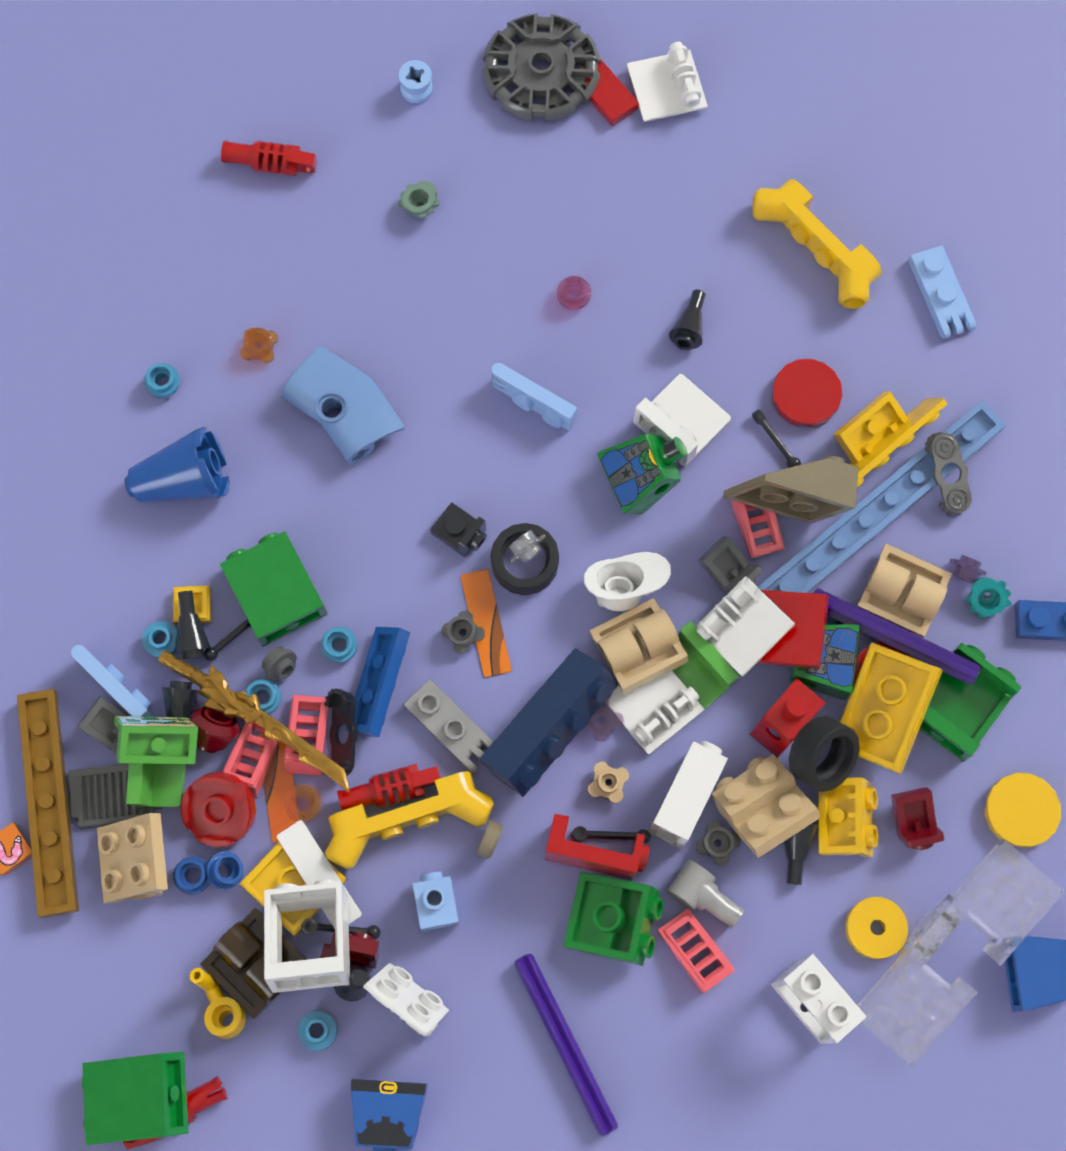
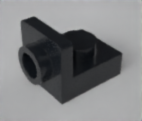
(460, 530)

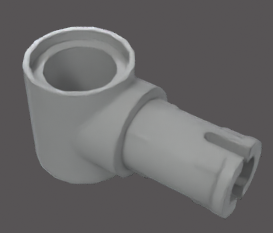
(696, 889)

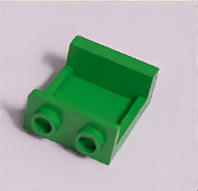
(273, 588)
(965, 712)
(135, 1098)

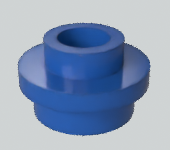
(234, 867)
(181, 871)

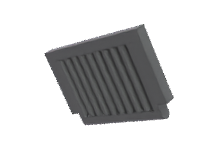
(100, 796)

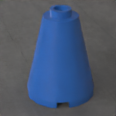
(181, 471)

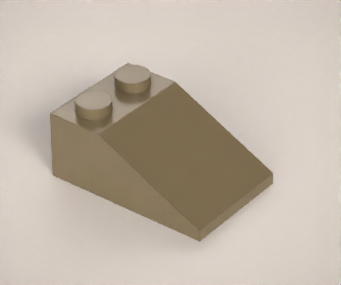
(802, 491)

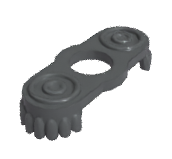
(946, 450)

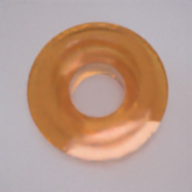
(307, 792)

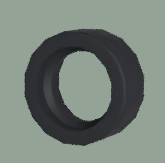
(518, 585)
(809, 745)

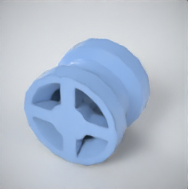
(413, 90)

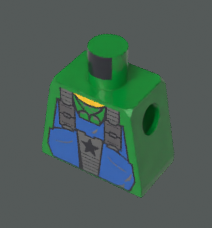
(642, 470)
(837, 663)

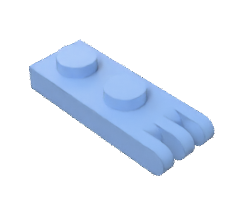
(941, 291)
(530, 395)
(111, 680)

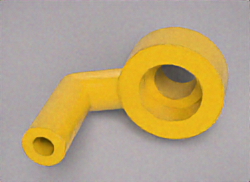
(219, 1007)

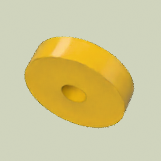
(893, 928)

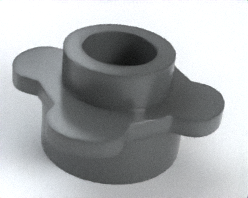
(473, 632)
(728, 842)

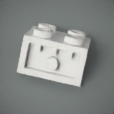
(682, 413)

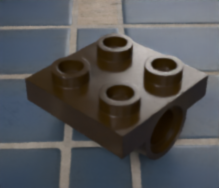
(239, 963)

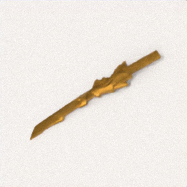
(240, 705)

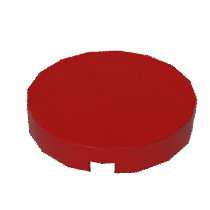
(807, 392)
(218, 809)

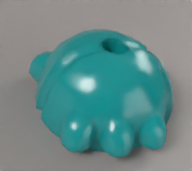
(990, 605)

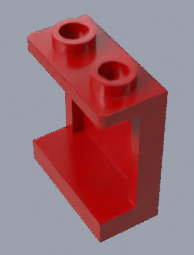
(592, 857)

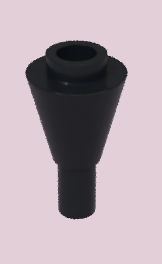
(688, 329)
(191, 636)
(179, 699)
(797, 851)
(358, 978)

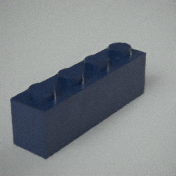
(549, 722)

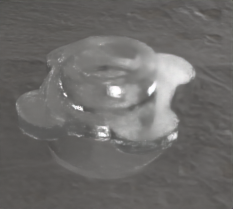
(526, 547)

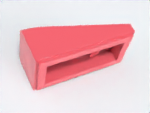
(740, 511)
(306, 703)
(263, 759)
(716, 954)

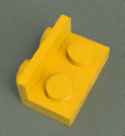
(848, 819)

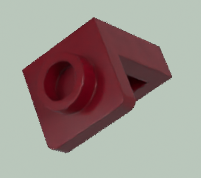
(916, 819)
(362, 949)

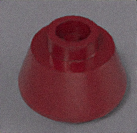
(214, 729)

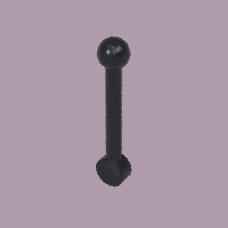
(760, 419)
(212, 653)
(580, 834)
(310, 926)

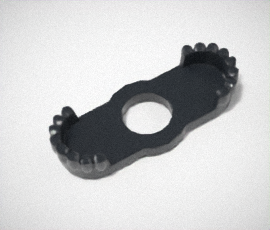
(343, 711)

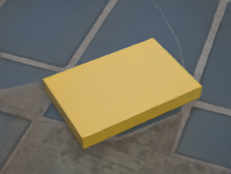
(889, 705)

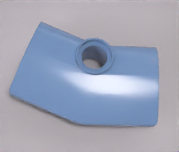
(332, 383)

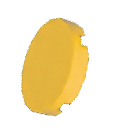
(1022, 810)

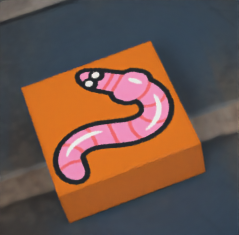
(13, 849)

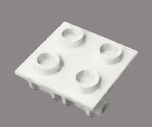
(667, 84)
(744, 626)
(656, 710)
(416, 1006)

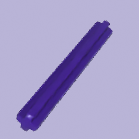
(901, 639)
(566, 1044)

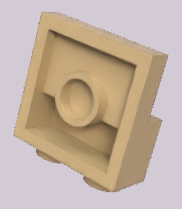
(764, 805)

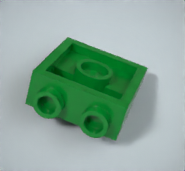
(613, 918)

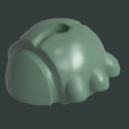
(419, 199)

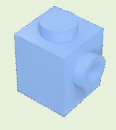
(435, 902)

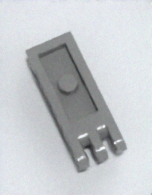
(448, 724)

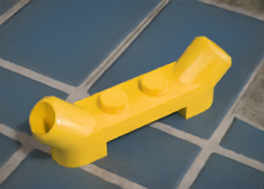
(791, 207)
(354, 829)

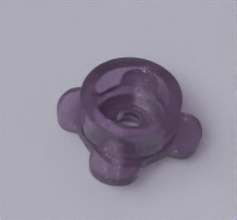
(966, 569)
(612, 720)

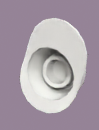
(625, 579)

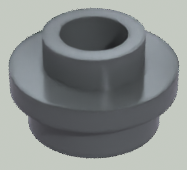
(279, 663)

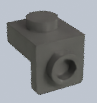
(728, 564)
(100, 723)

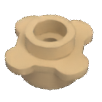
(612, 792)

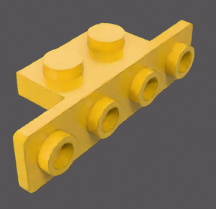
(882, 429)

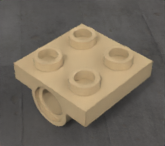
(905, 590)
(639, 645)
(132, 859)

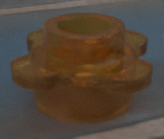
(259, 335)

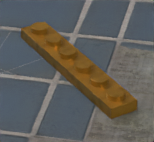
(47, 804)

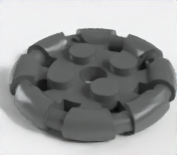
(541, 83)

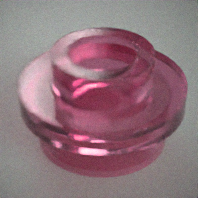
(573, 283)

